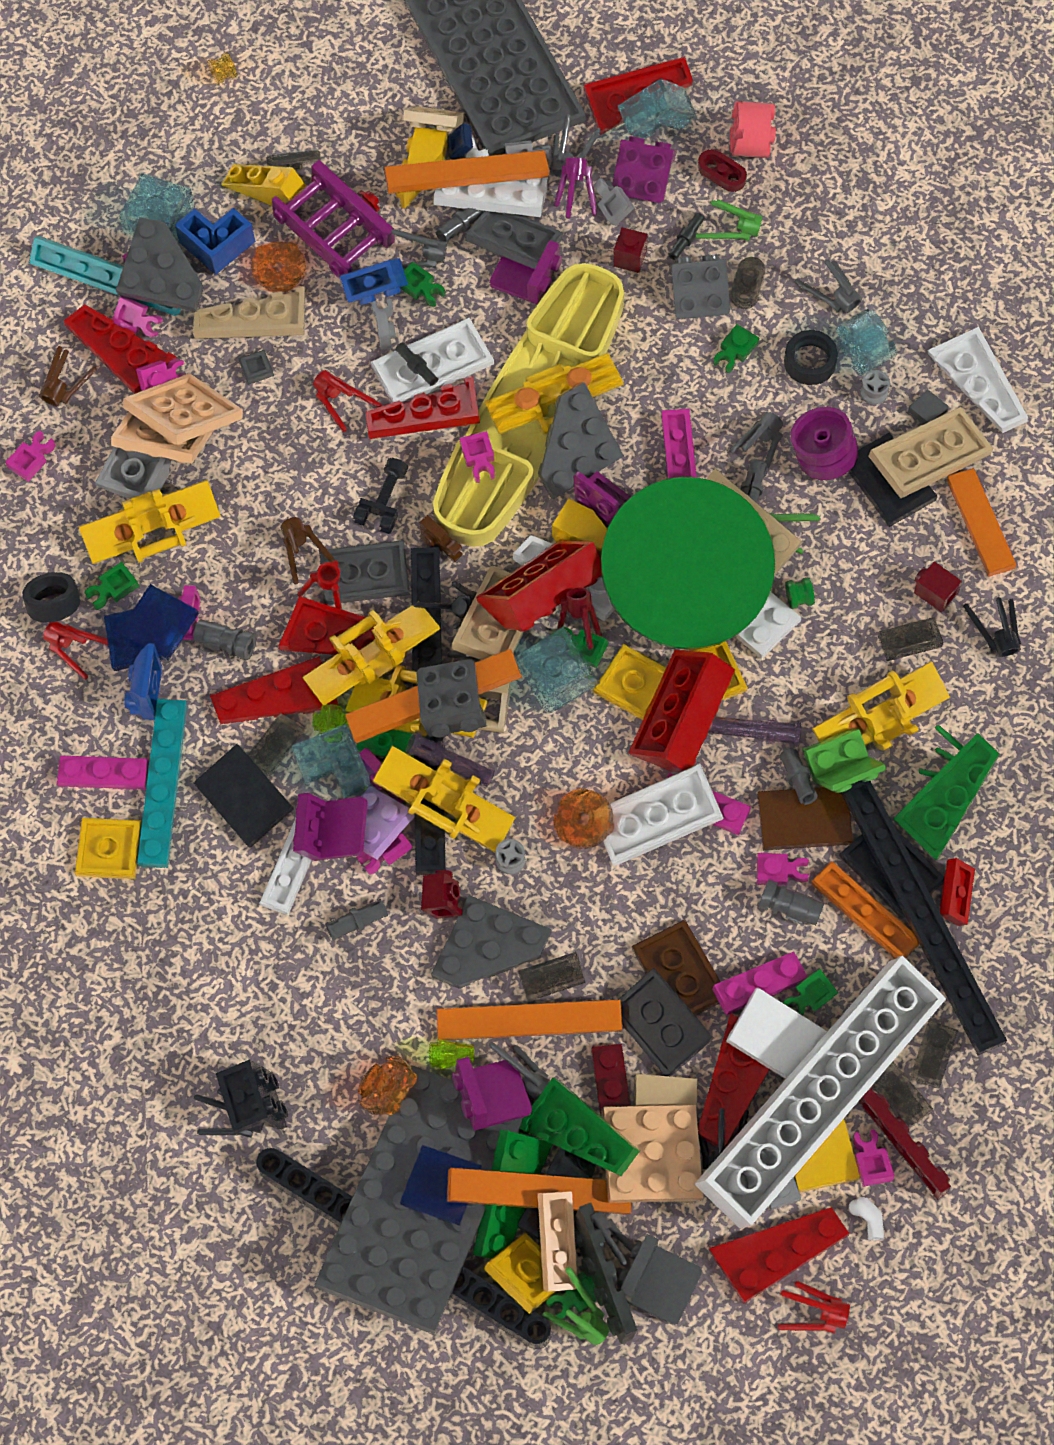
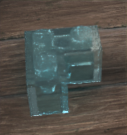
(657, 106)
(335, 754)

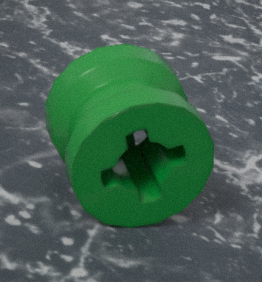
(800, 593)

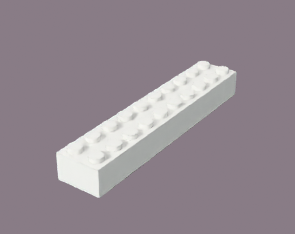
(820, 1092)

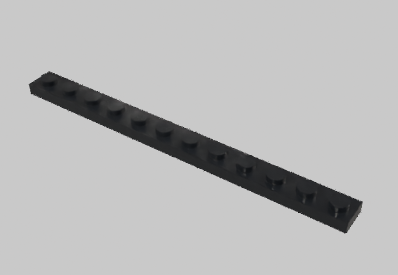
(425, 587)

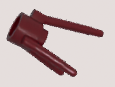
(579, 604)

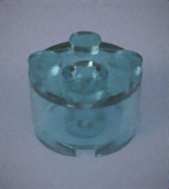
(866, 341)

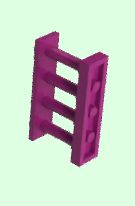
(341, 197)

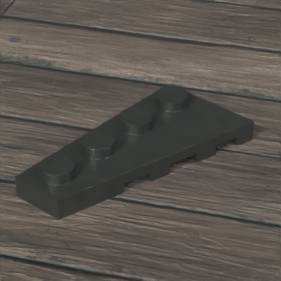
(603, 1275)

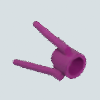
(574, 171)

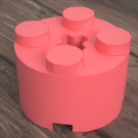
(752, 129)

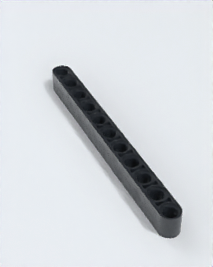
(340, 1202)

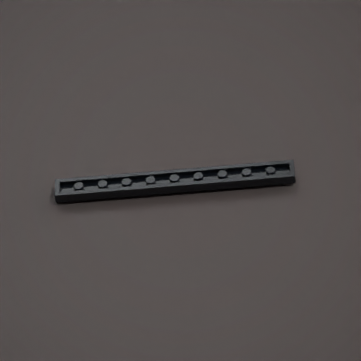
(924, 918)

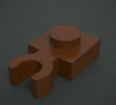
(435, 535)

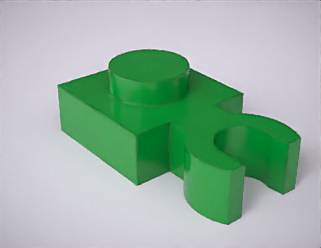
(421, 284)
(738, 345)
(114, 583)
(592, 655)
(813, 991)
(573, 1298)

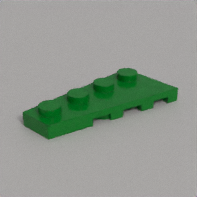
(946, 798)
(575, 1127)
(516, 1155)

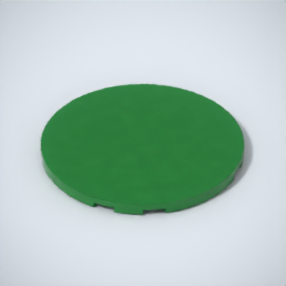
(687, 563)

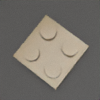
(424, 116)

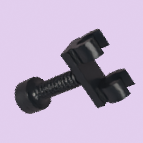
(395, 470)

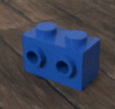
(373, 280)

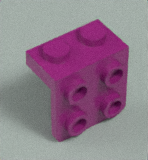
(643, 169)
(525, 281)
(599, 495)
(329, 827)
(490, 1093)

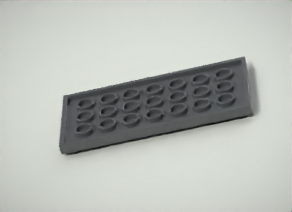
(497, 69)
(396, 1255)

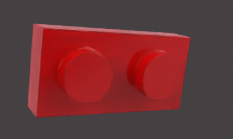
(957, 892)

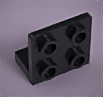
(251, 1096)

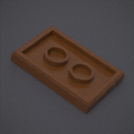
(793, 825)
(682, 964)

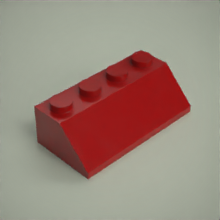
(541, 584)
(682, 710)

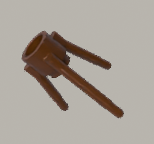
(54, 390)
(294, 537)

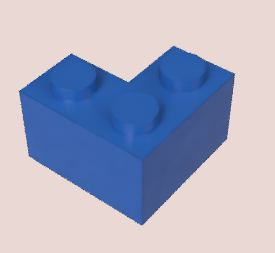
(215, 243)

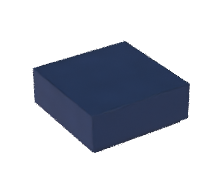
(460, 141)

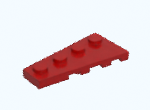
(608, 93)
(114, 346)
(439, 410)
(315, 623)
(269, 695)
(731, 1088)
(772, 1254)

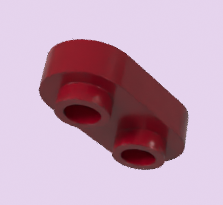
(724, 170)

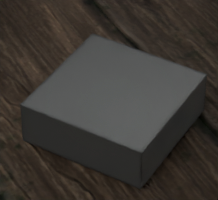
(256, 367)
(928, 407)

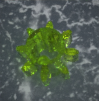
(329, 718)

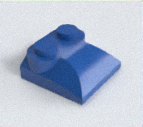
(145, 683)

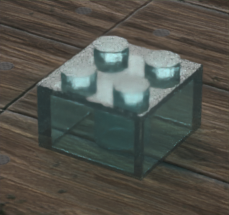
(157, 201)
(556, 670)

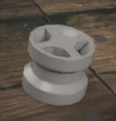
(878, 381)
(510, 849)

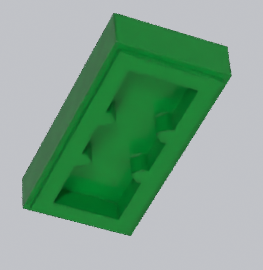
(382, 743)

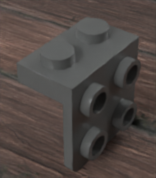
(700, 287)
(450, 698)
(659, 1281)

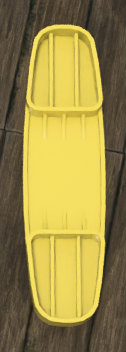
(565, 328)

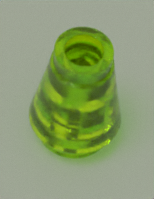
(445, 1053)

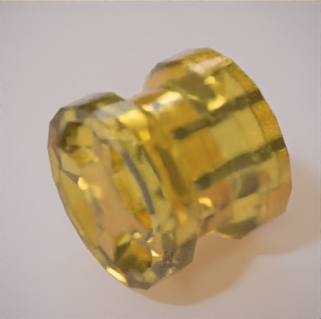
(222, 68)

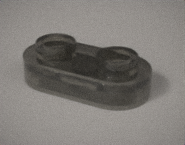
(747, 284)

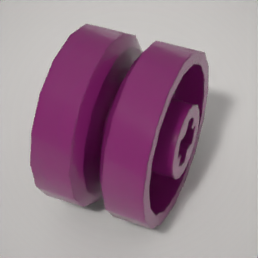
(824, 443)

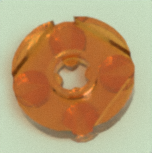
(283, 253)
(598, 826)
(386, 1086)

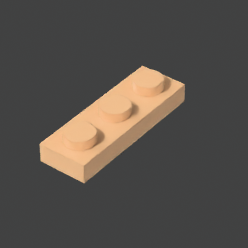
(557, 1239)

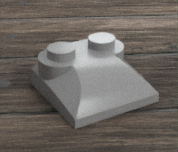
(132, 473)

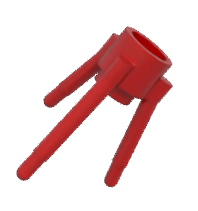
(332, 386)
(327, 578)
(62, 636)
(833, 1310)

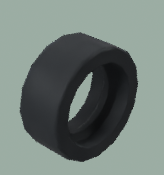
(806, 375)
(54, 609)

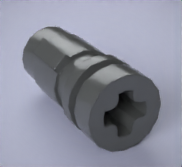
(221, 637)
(793, 904)

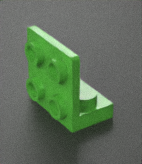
(841, 761)

